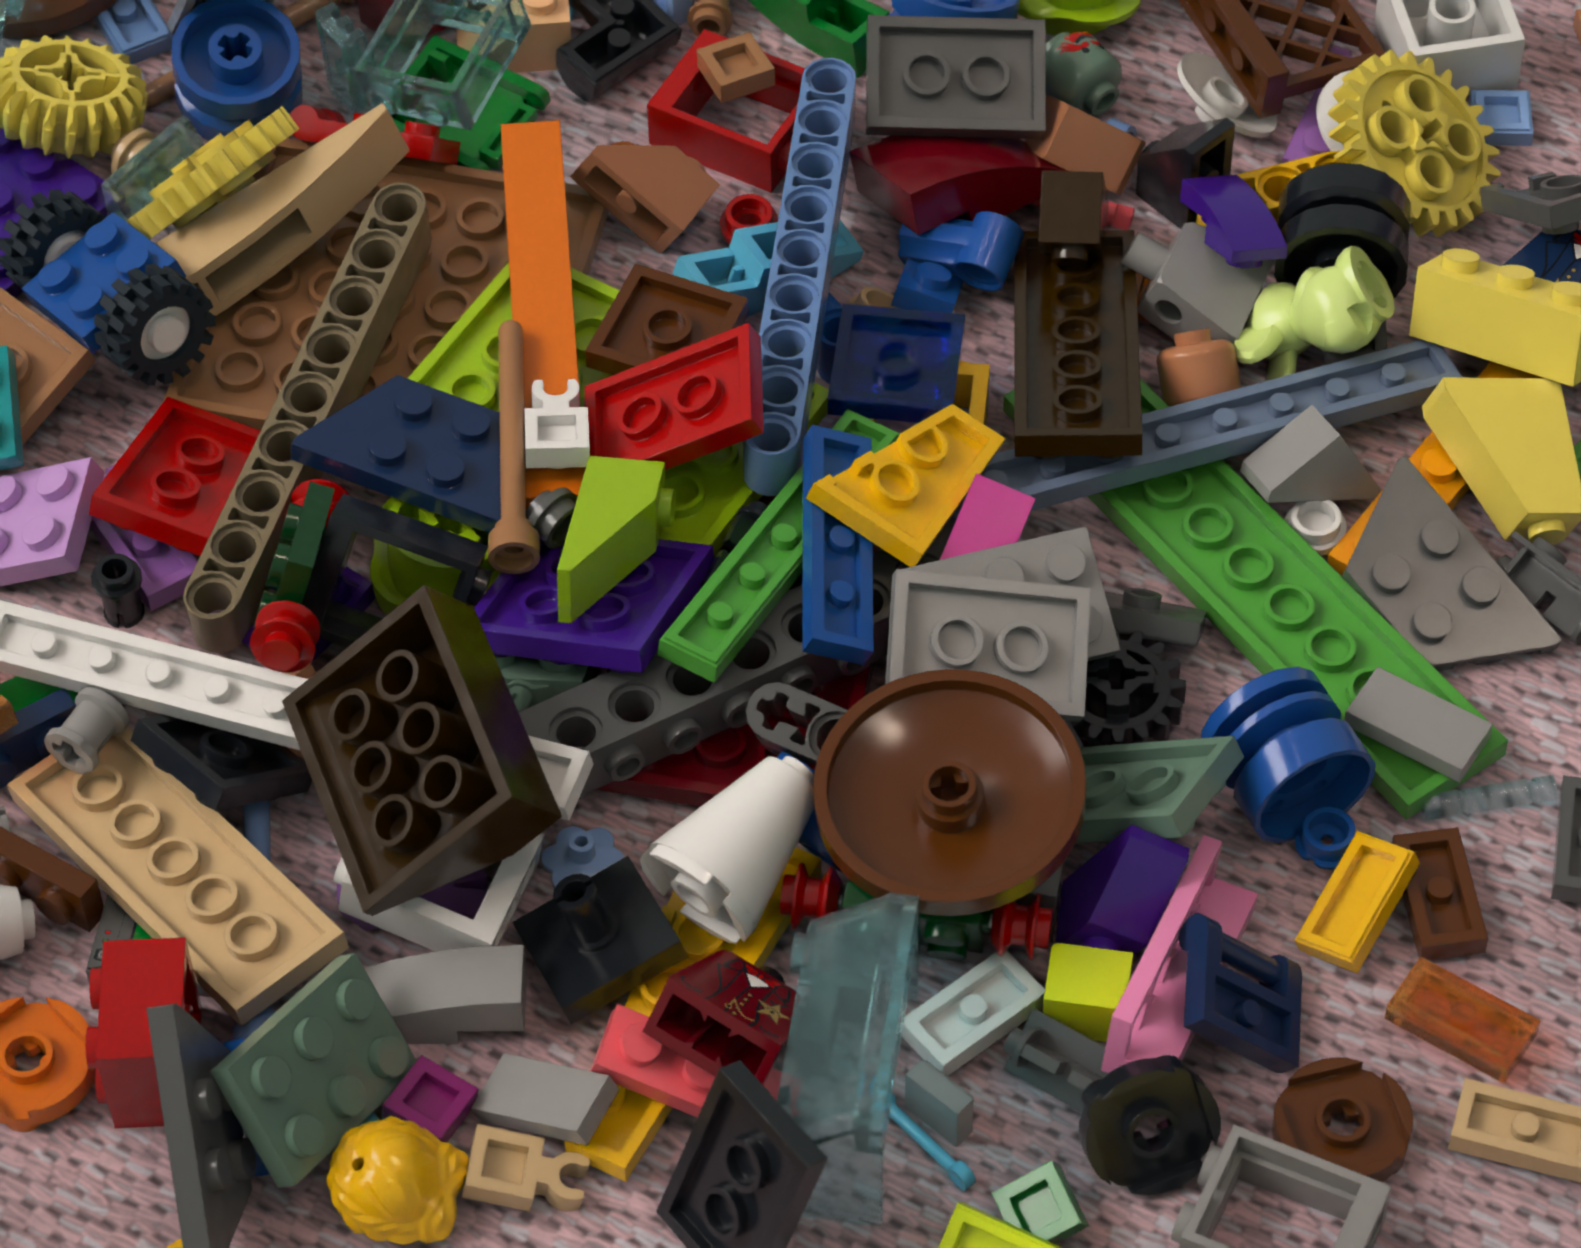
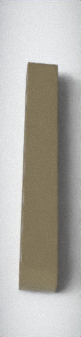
(345, 332)

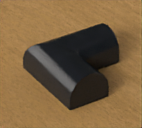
(619, 43)

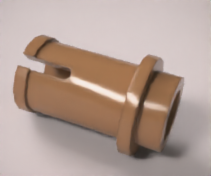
(710, 15)

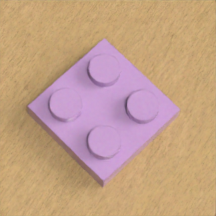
(45, 519)

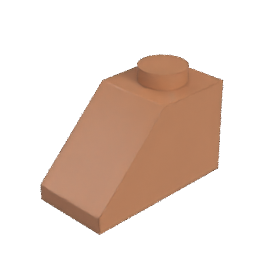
(647, 188)

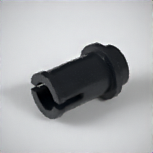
(118, 584)

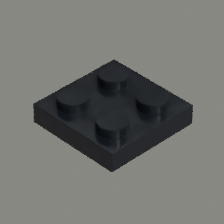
(219, 764)

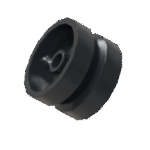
(1340, 209)

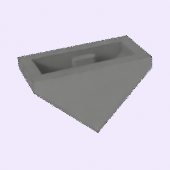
(1308, 464)

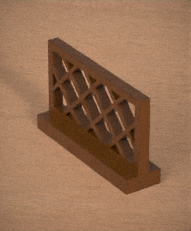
(1256, 56)

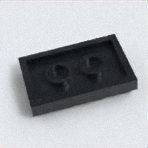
(741, 1169)

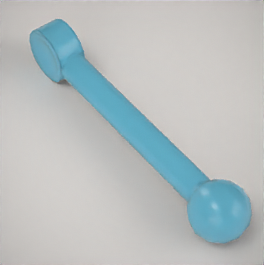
(957, 1170)

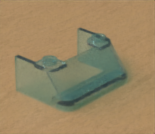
(846, 1045)

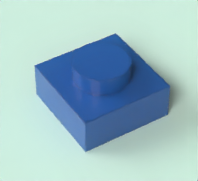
(927, 288)

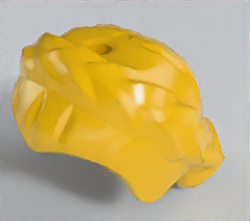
(396, 1182)

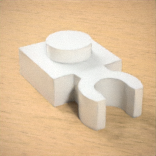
(556, 429)

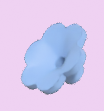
(580, 853)

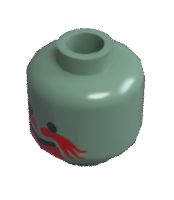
(1081, 72)

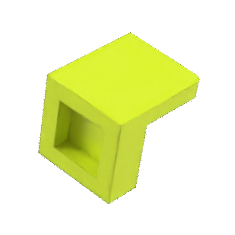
(1086, 987)

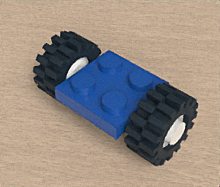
(107, 286)

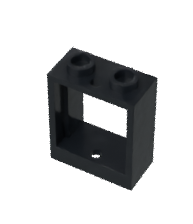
(353, 516)

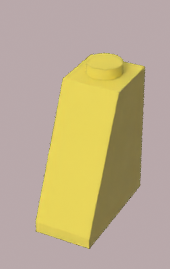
(1512, 451)

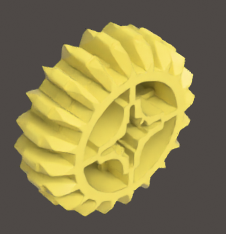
(69, 96)

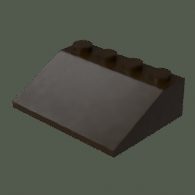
(419, 753)

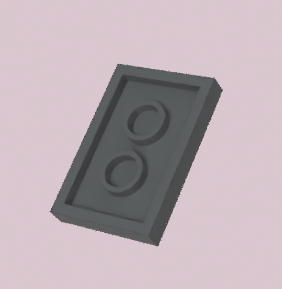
(955, 77)

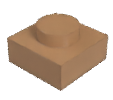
(735, 67)

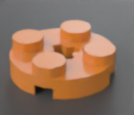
(63, 1072)

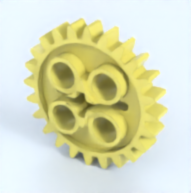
(1419, 134)
(213, 173)

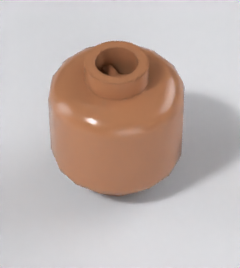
(1197, 367)

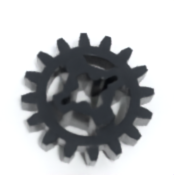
(1131, 695)

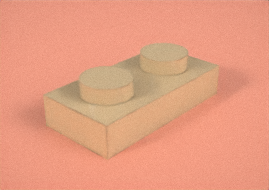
(1518, 1129)

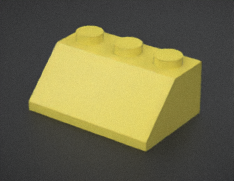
(1499, 314)

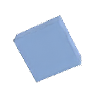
(1508, 115)

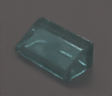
(130, 185)

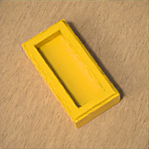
(1357, 901)

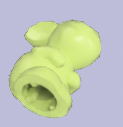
(1329, 308)

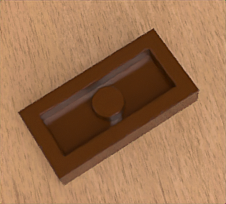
(54, 885)
(1442, 896)

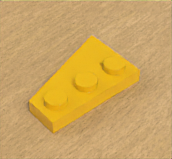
(911, 486)

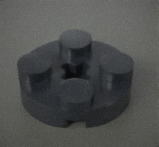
(1126, 1097)

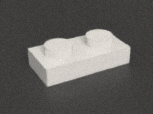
(973, 1012)

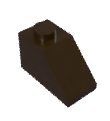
(1072, 216)

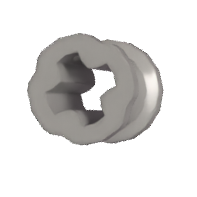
(86, 730)

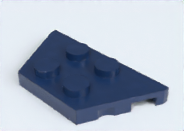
(414, 449)

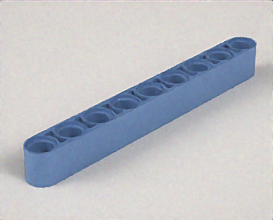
(801, 271)

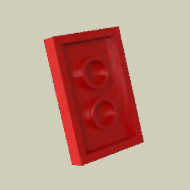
(681, 402)
(175, 476)

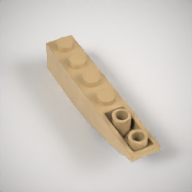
(285, 211)

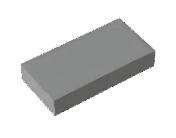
(1418, 724)
(545, 1098)

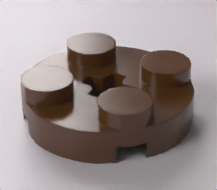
(1361, 1096)

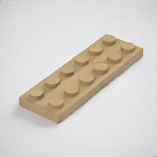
(183, 874)

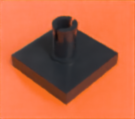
(599, 938)

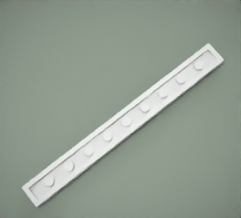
(196, 685)

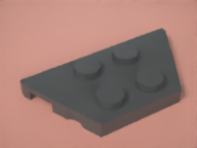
(1439, 581)
(203, 1136)

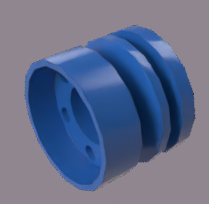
(1292, 751)

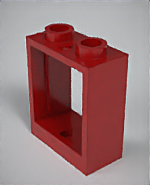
(685, 93)

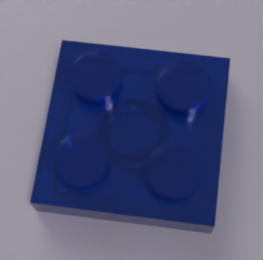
(895, 362)

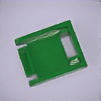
(512, 101)

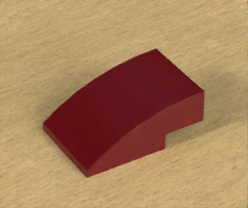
(947, 178)

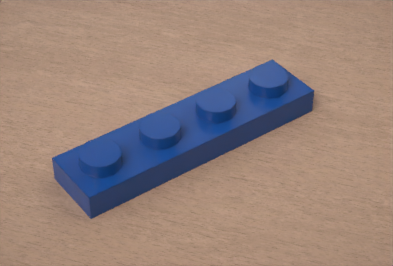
(835, 558)

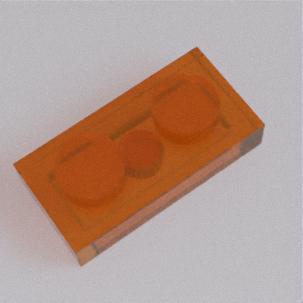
(1462, 1019)

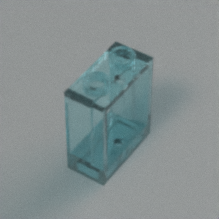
(400, 35)

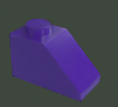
(1120, 892)

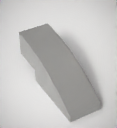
(454, 992)

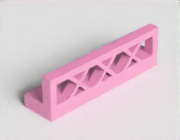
(1153, 1004)

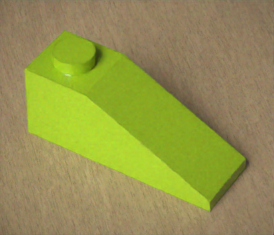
(611, 529)

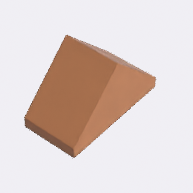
(1087, 144)

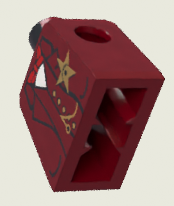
(724, 1014)

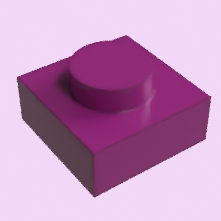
(431, 1099)

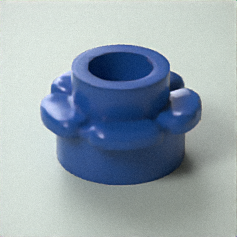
(1320, 824)

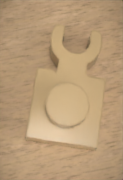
(510, 1170)

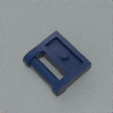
(1233, 1010)

